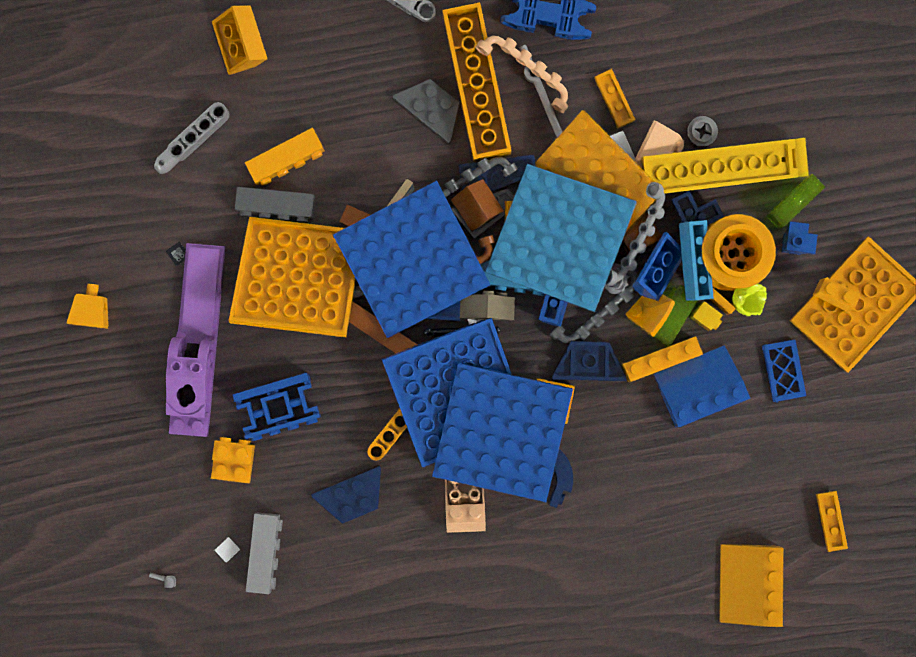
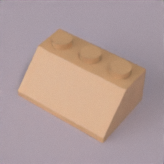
(659, 141)

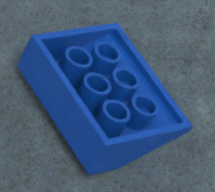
(701, 386)

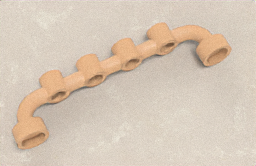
(524, 58)

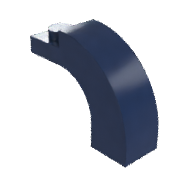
(564, 479)

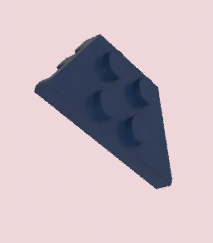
(589, 362)
(352, 497)

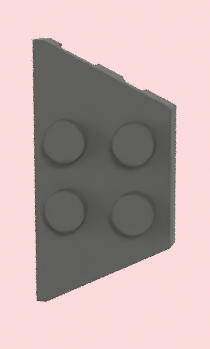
(431, 106)

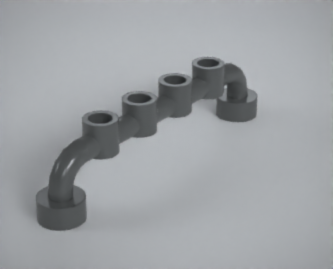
(483, 166)
(597, 319)

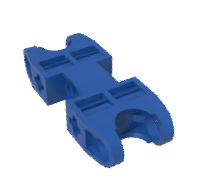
(551, 15)

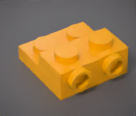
(232, 460)

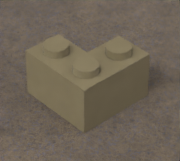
(488, 305)

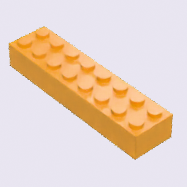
(476, 83)

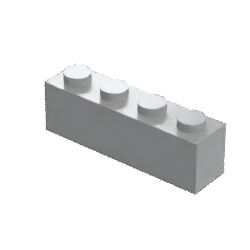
(263, 553)

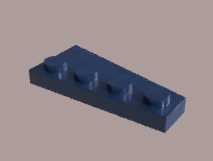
(494, 177)

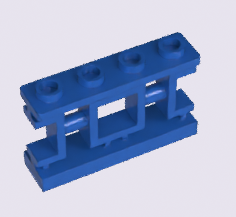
(273, 392)

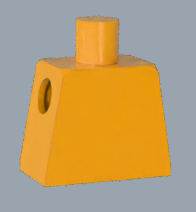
(89, 309)

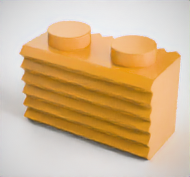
(836, 294)

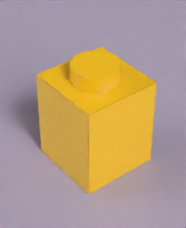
(707, 316)

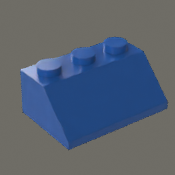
(659, 268)

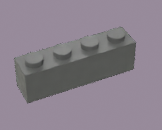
(275, 203)

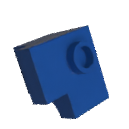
(798, 240)

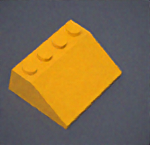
(751, 585)

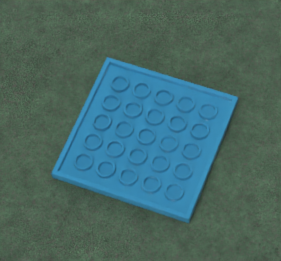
(561, 237)

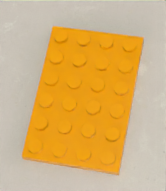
(594, 158)
(884, 297)

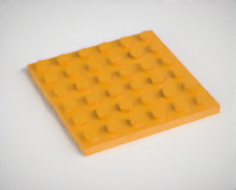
(293, 279)

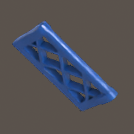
(798, 377)

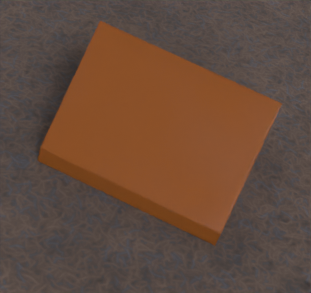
(477, 205)

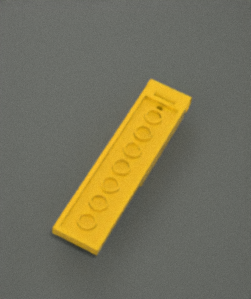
(728, 165)

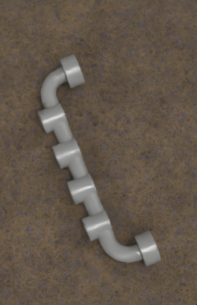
(655, 211)

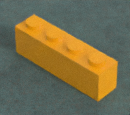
(284, 157)
(662, 359)

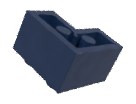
(689, 211)

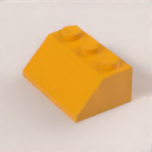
(239, 39)

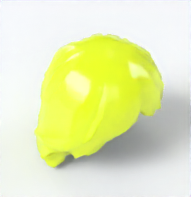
(750, 300)

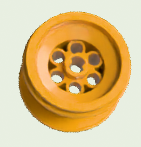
(754, 238)

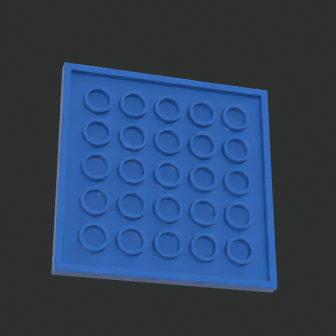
(411, 259)
(425, 378)
(502, 432)

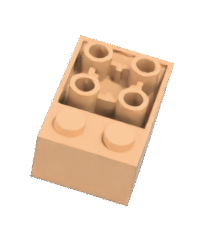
(464, 507)

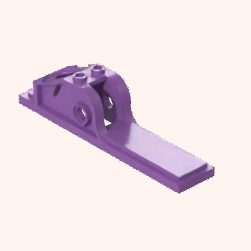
(199, 326)

